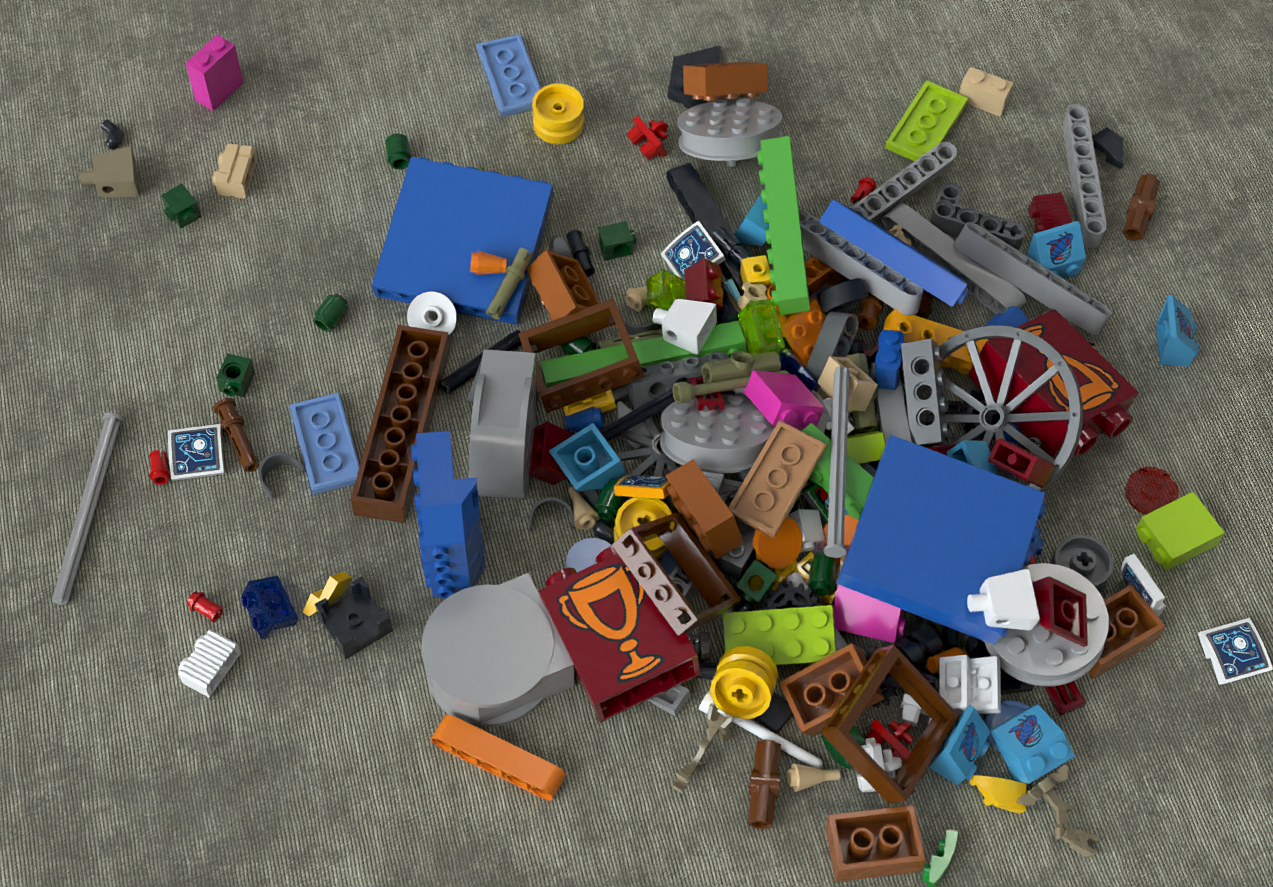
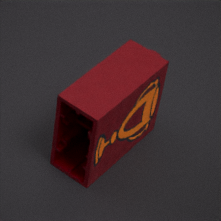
(1103, 389)
(616, 635)

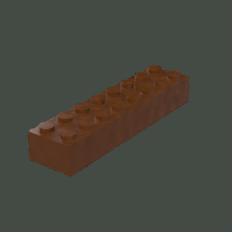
(402, 410)

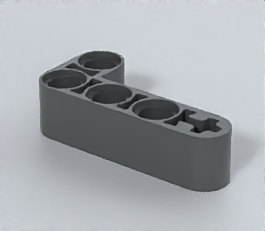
(951, 218)

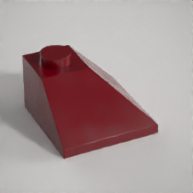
(1062, 610)

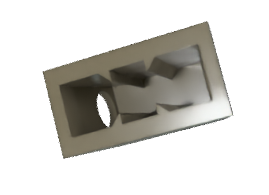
(113, 174)

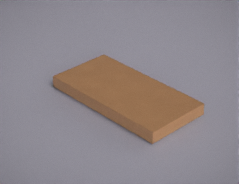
(777, 479)

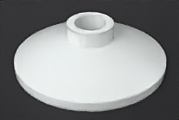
(421, 307)

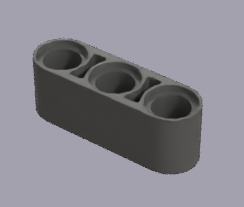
(833, 340)

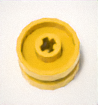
(558, 113)
(638, 512)
(744, 682)

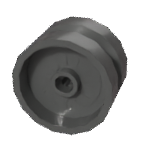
(1087, 557)

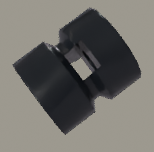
(919, 644)

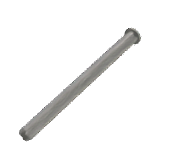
(86, 508)
(835, 544)

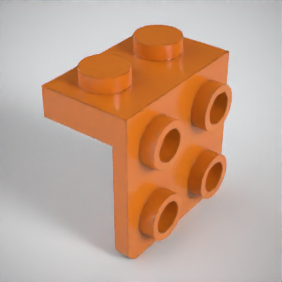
(802, 330)

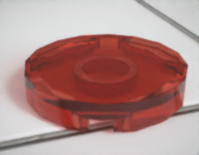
(1150, 489)

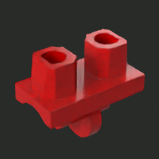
(653, 145)
(882, 735)

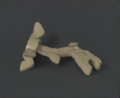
(716, 724)
(1076, 838)

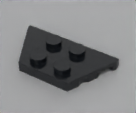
(676, 83)

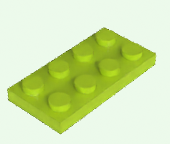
(926, 121)
(784, 634)

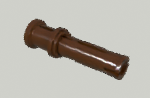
(870, 309)
(233, 425)

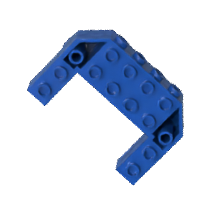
(446, 518)

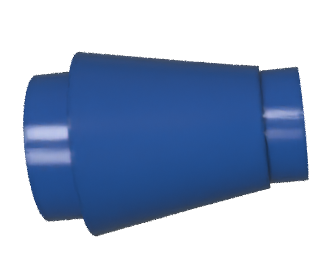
(584, 418)

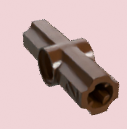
(1141, 207)
(764, 784)

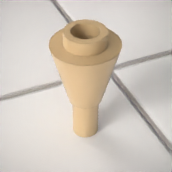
(637, 298)
(584, 515)
(803, 777)

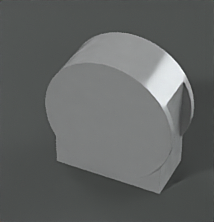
(503, 424)
(494, 653)

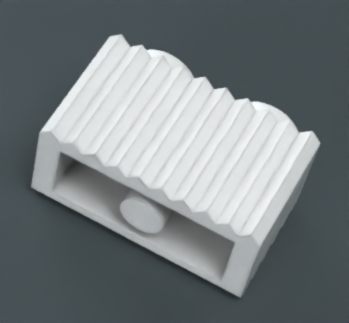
(208, 662)

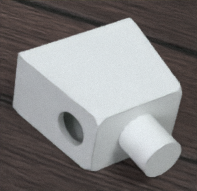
(687, 323)
(1007, 601)

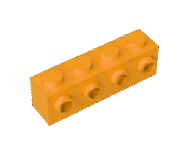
(919, 329)

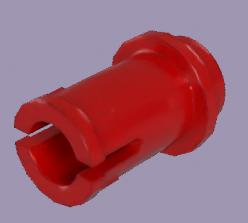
(865, 187)
(159, 472)
(204, 606)

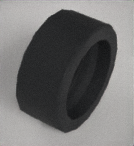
(842, 295)

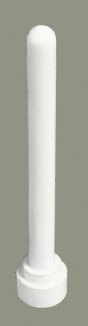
(764, 733)

